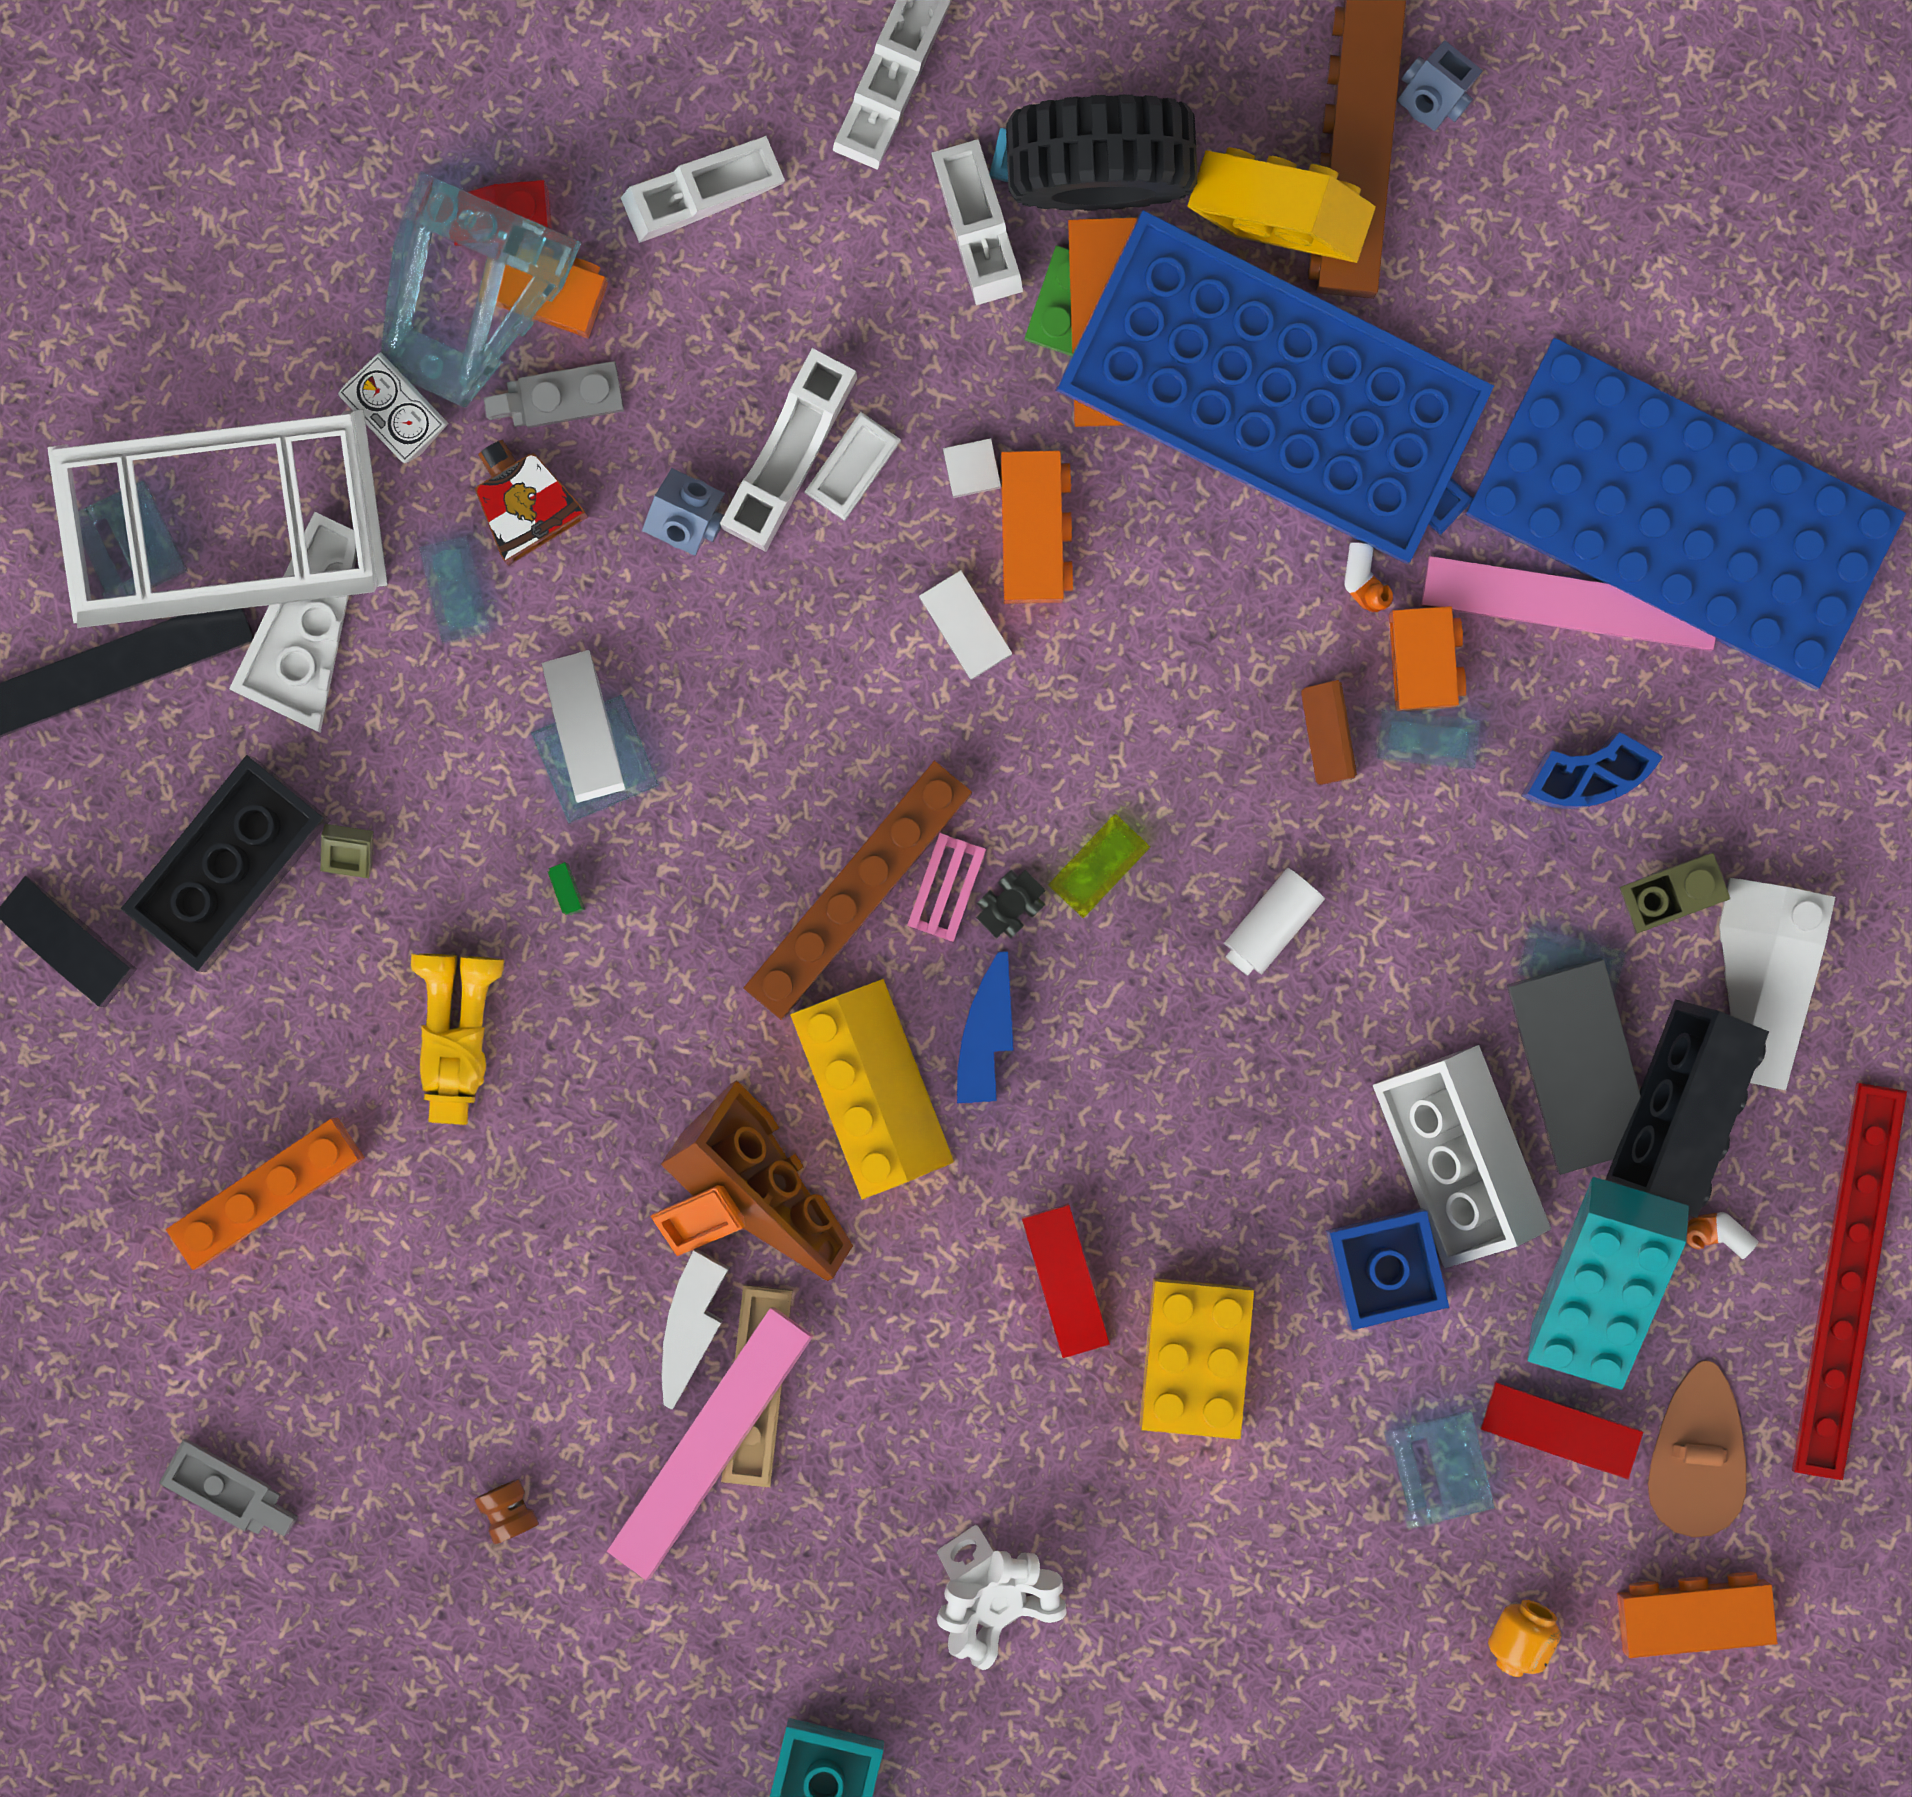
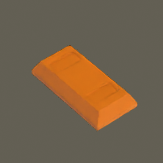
(699, 1220)

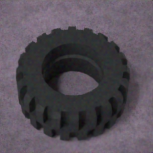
(1101, 152)

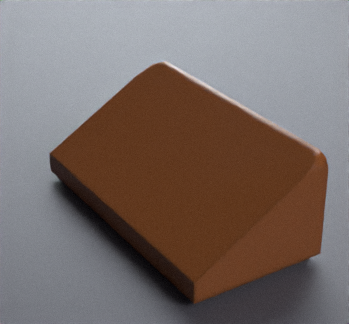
(1329, 732)

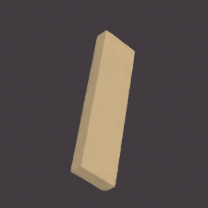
(755, 1456)

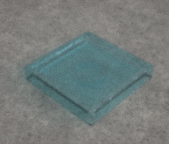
(632, 757)

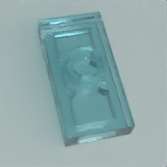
(1551, 951)

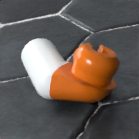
(1362, 583)
(1720, 1228)

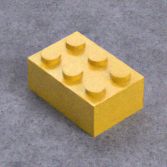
(1282, 204)
(1196, 1358)

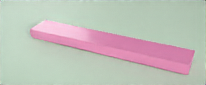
(1553, 602)
(710, 1443)

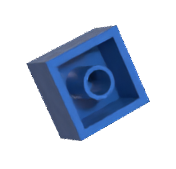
(1387, 1268)

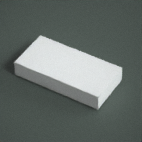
(852, 466)
(965, 625)

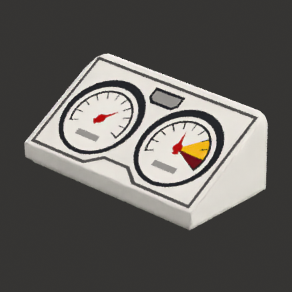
(393, 408)

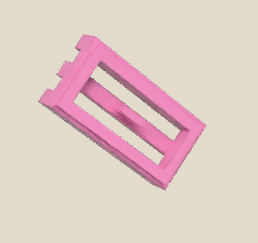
(960, 847)

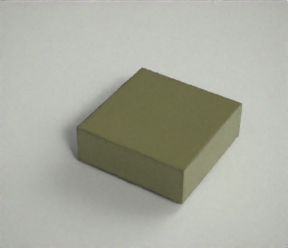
(346, 851)

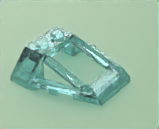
(504, 240)

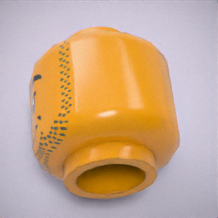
(1524, 1638)

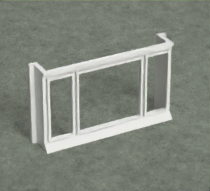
(228, 596)

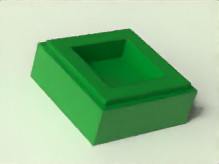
(566, 889)

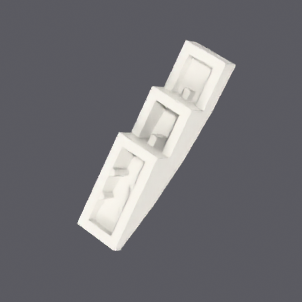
(890, 79)

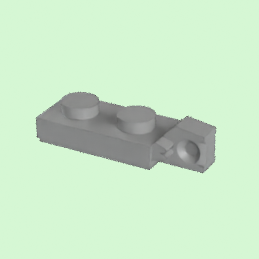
(559, 396)
(225, 1490)

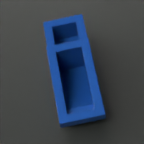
(985, 1032)

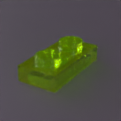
(1099, 866)

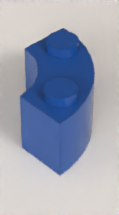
(1592, 778)

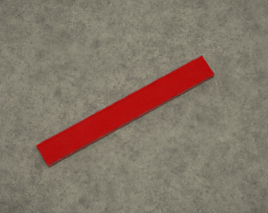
(1849, 1281)

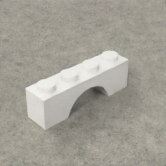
(790, 450)

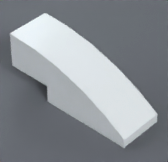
(701, 188)
(977, 222)
(583, 726)
(689, 1324)

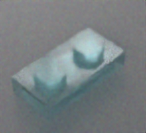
(455, 590)
(1427, 739)

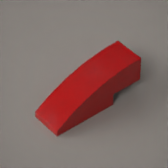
(1065, 1280)
(1562, 1430)

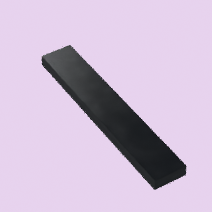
(119, 666)

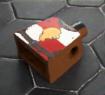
(523, 502)

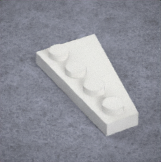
(298, 641)

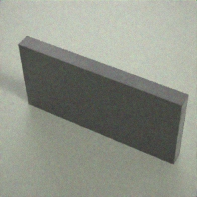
(1577, 1061)

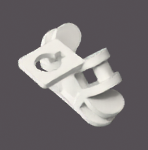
(994, 1595)

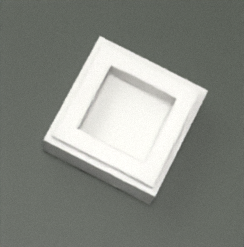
(972, 468)

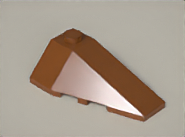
(736, 1149)

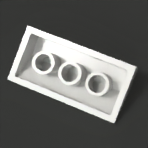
(1462, 1157)

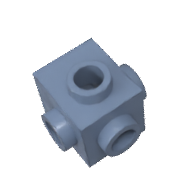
(1439, 86)
(684, 512)

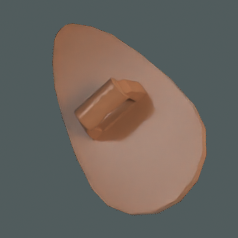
(1699, 1456)

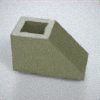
(1674, 892)

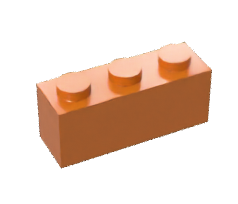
(1035, 527)
(1696, 1616)

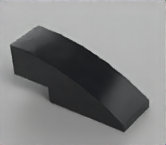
(65, 942)

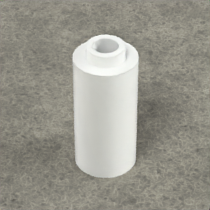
(1272, 923)

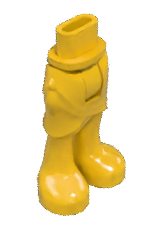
(453, 1058)

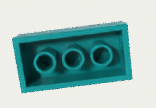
(1608, 1283)
(826, 1762)

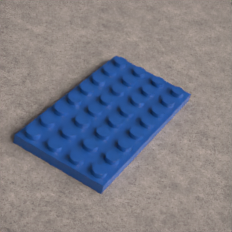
(1274, 387)
(1685, 513)

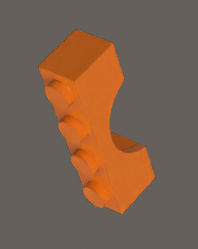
(265, 1193)

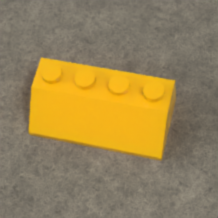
(872, 1088)

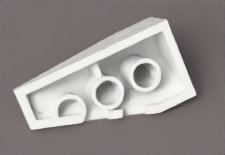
(1771, 963)

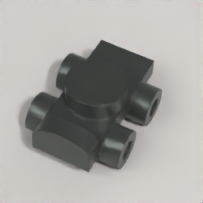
(1019, 896)

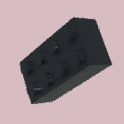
(225, 864)
(1688, 1105)

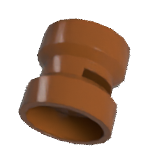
(506, 1511)

